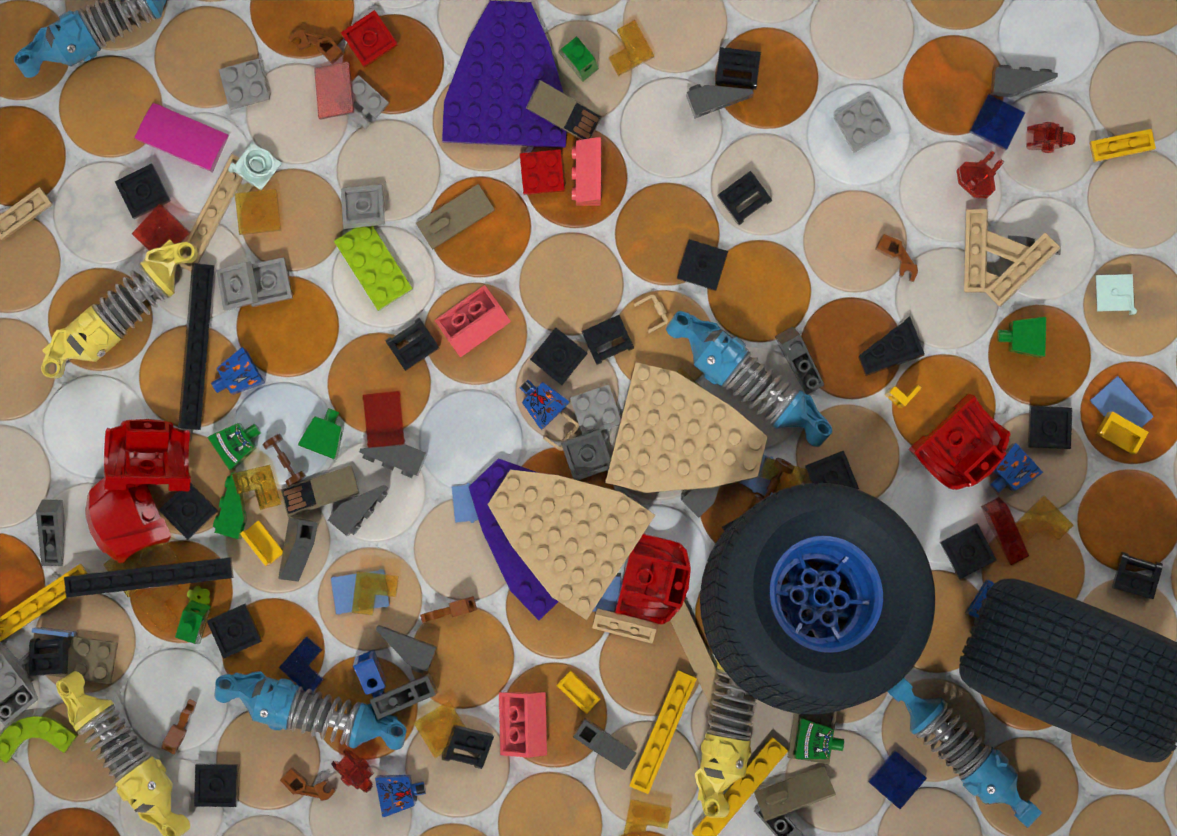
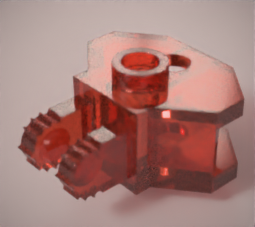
(1049, 137)
(980, 174)
(354, 771)

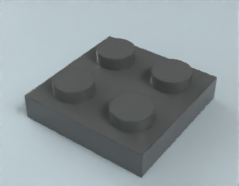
(586, 454)

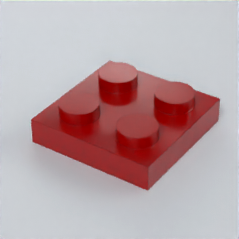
(369, 38)
(542, 172)

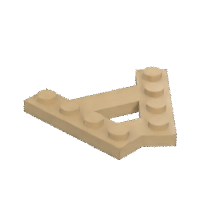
(1026, 259)

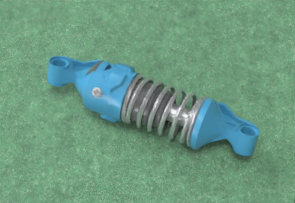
(84, 33)
(729, 364)
(288, 707)
(979, 766)

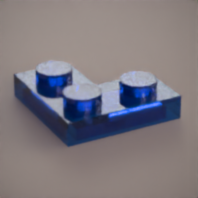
(298, 663)

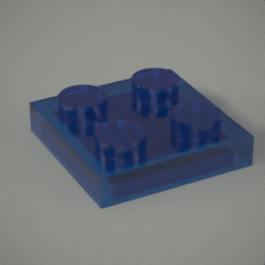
(997, 122)
(897, 779)

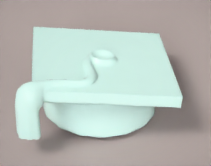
(256, 166)
(1115, 293)

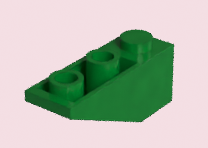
(233, 512)

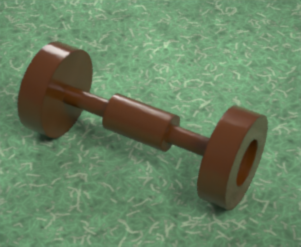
(272, 442)
(783, 466)

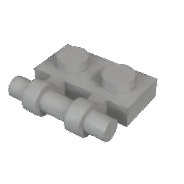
(369, 99)

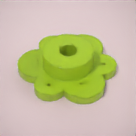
(193, 594)

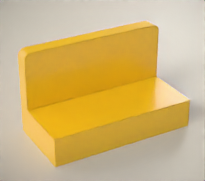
(899, 398)
(262, 543)

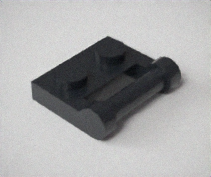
(739, 61)
(740, 192)
(605, 333)
(416, 349)
(1135, 582)
(48, 663)
(470, 741)

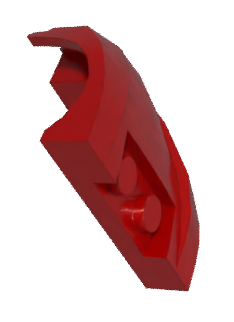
(963, 446)
(146, 454)
(124, 520)
(654, 580)

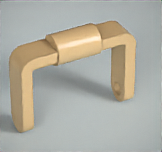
(660, 309)
(571, 433)

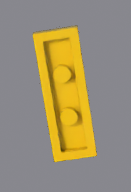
(1122, 145)

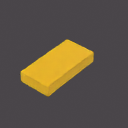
(578, 692)

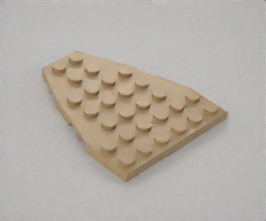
(681, 437)
(569, 533)

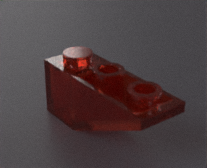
(1005, 530)

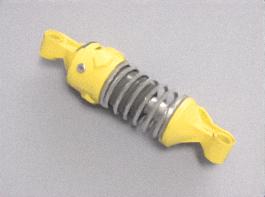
(106, 324)
(725, 746)
(137, 774)

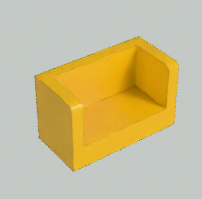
(1122, 432)

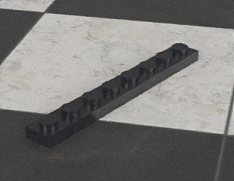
(196, 346)
(148, 577)

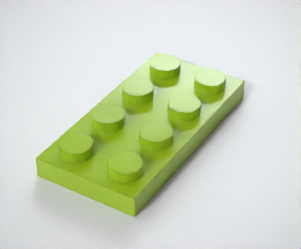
(373, 266)

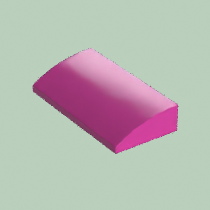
(181, 137)

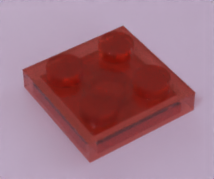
(159, 228)

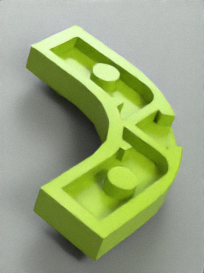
(35, 727)

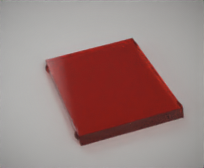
(334, 90)
(383, 419)

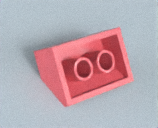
(587, 172)
(472, 321)
(522, 724)

